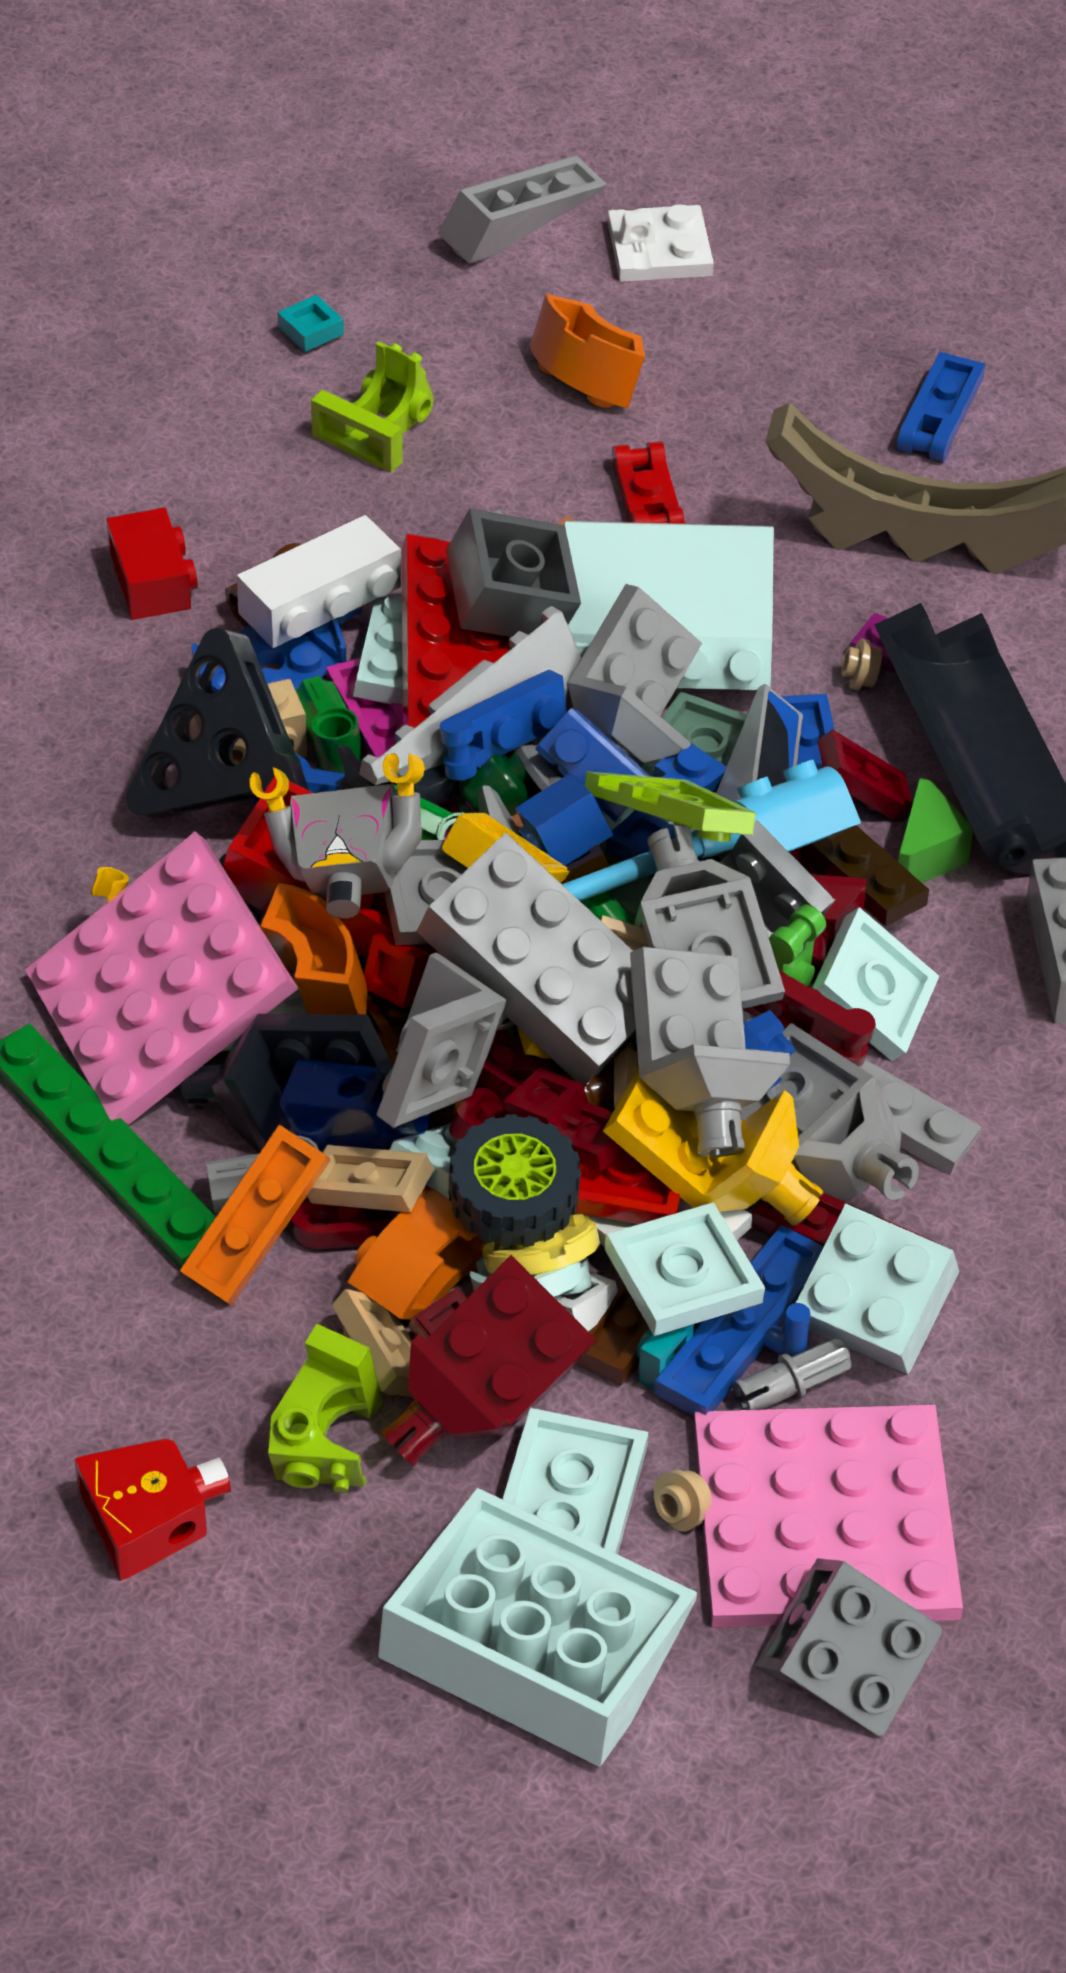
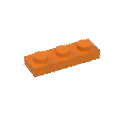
(255, 1215)

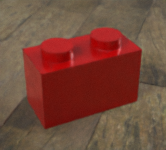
(151, 563)

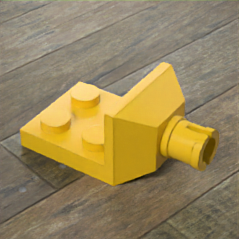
(667, 1146)

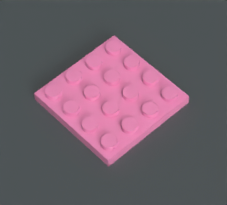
(160, 979)
(824, 1487)

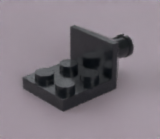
(263, 1060)

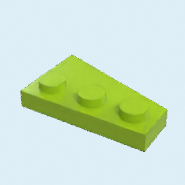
(675, 801)

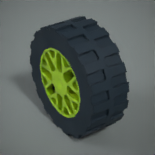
(506, 1154)

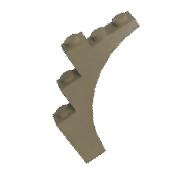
(923, 516)

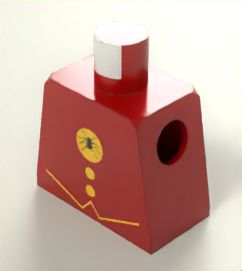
(147, 1501)

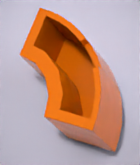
(587, 351)
(316, 951)
(416, 1257)

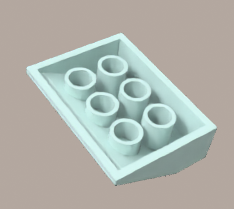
(701, 574)
(535, 1625)

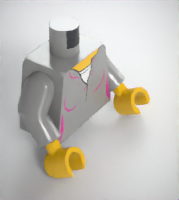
(346, 838)

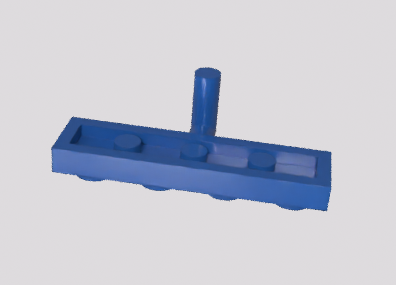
(730, 1343)

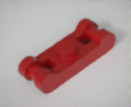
(646, 493)

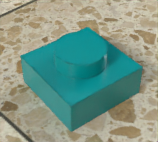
(310, 323)
(658, 1351)

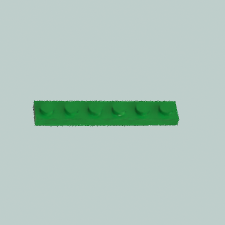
(102, 1146)

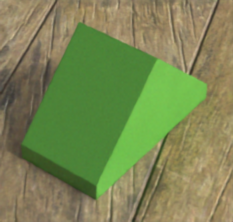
(935, 835)

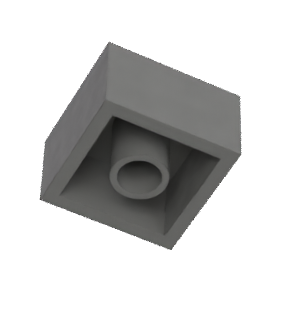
(510, 572)

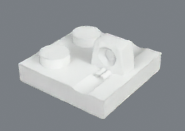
(660, 243)

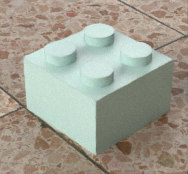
(878, 1288)

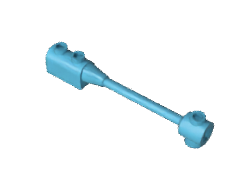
(795, 812)

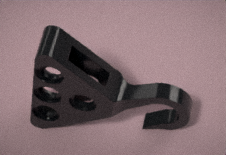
(236, 711)

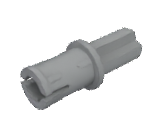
(794, 1375)

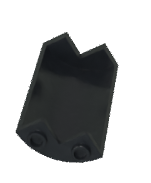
(981, 736)

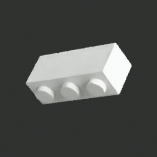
(319, 581)

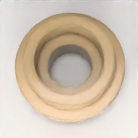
(861, 665)
(682, 1499)

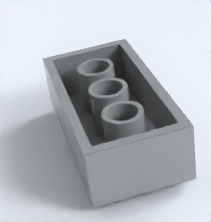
(542, 953)

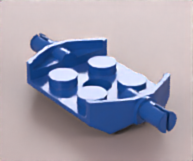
(299, 657)

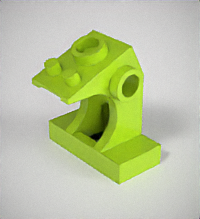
(394, 388)
(330, 1383)

